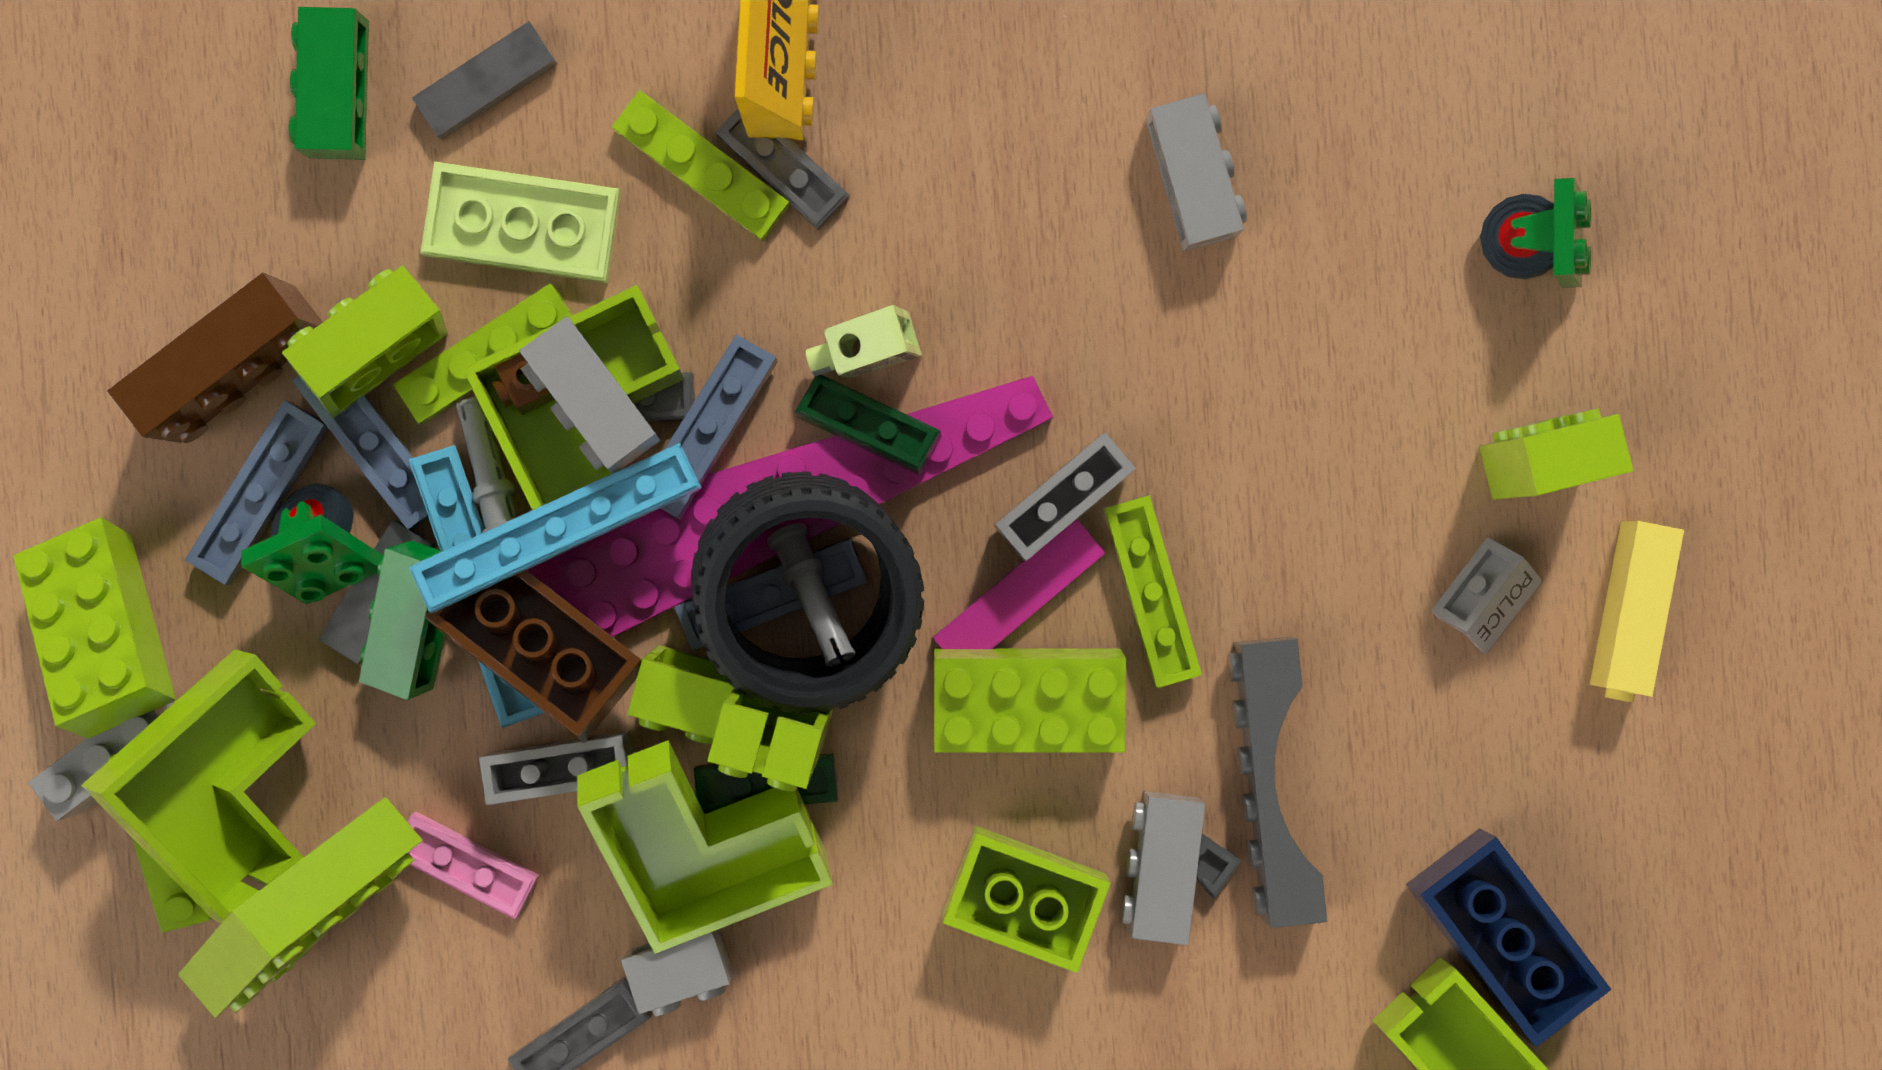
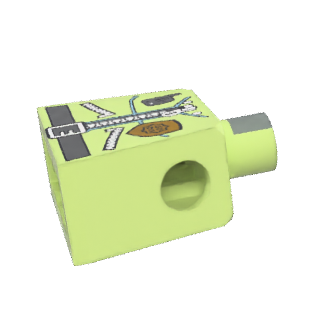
(884, 337)

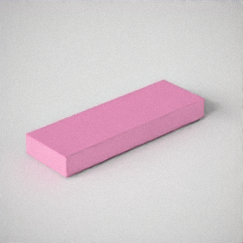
(471, 867)

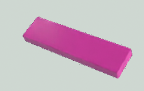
(1022, 591)

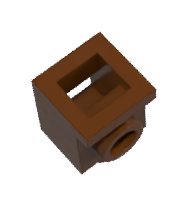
(511, 391)

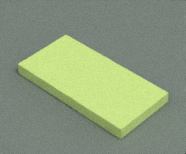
(521, 222)

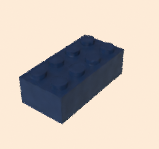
(1508, 937)

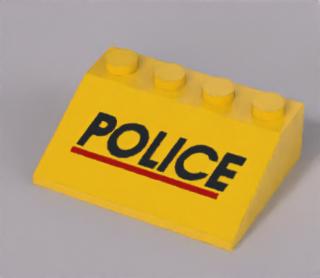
(775, 67)

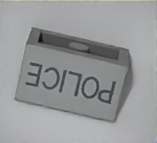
(1487, 594)

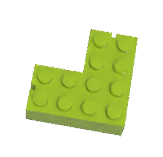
(537, 444)
(745, 735)
(186, 781)
(693, 868)
(297, 908)
(1452, 1026)

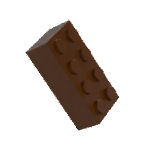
(215, 362)
(542, 650)

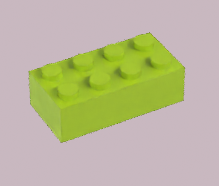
(93, 628)
(1029, 700)

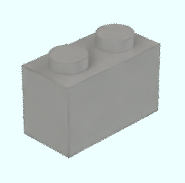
(677, 973)

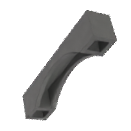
(1268, 682)

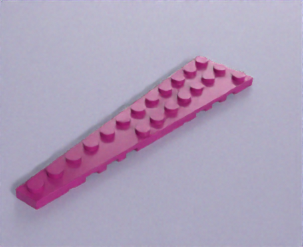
(650, 560)

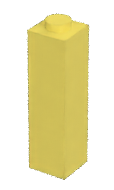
(1636, 609)

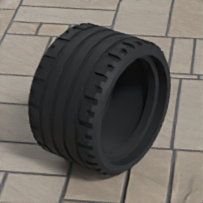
(806, 682)

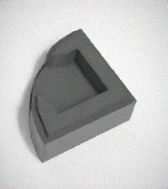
(1214, 866)

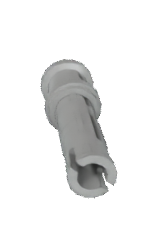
(492, 488)
(804, 574)

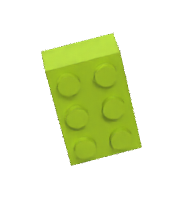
(366, 340)
(1555, 454)
(1025, 899)

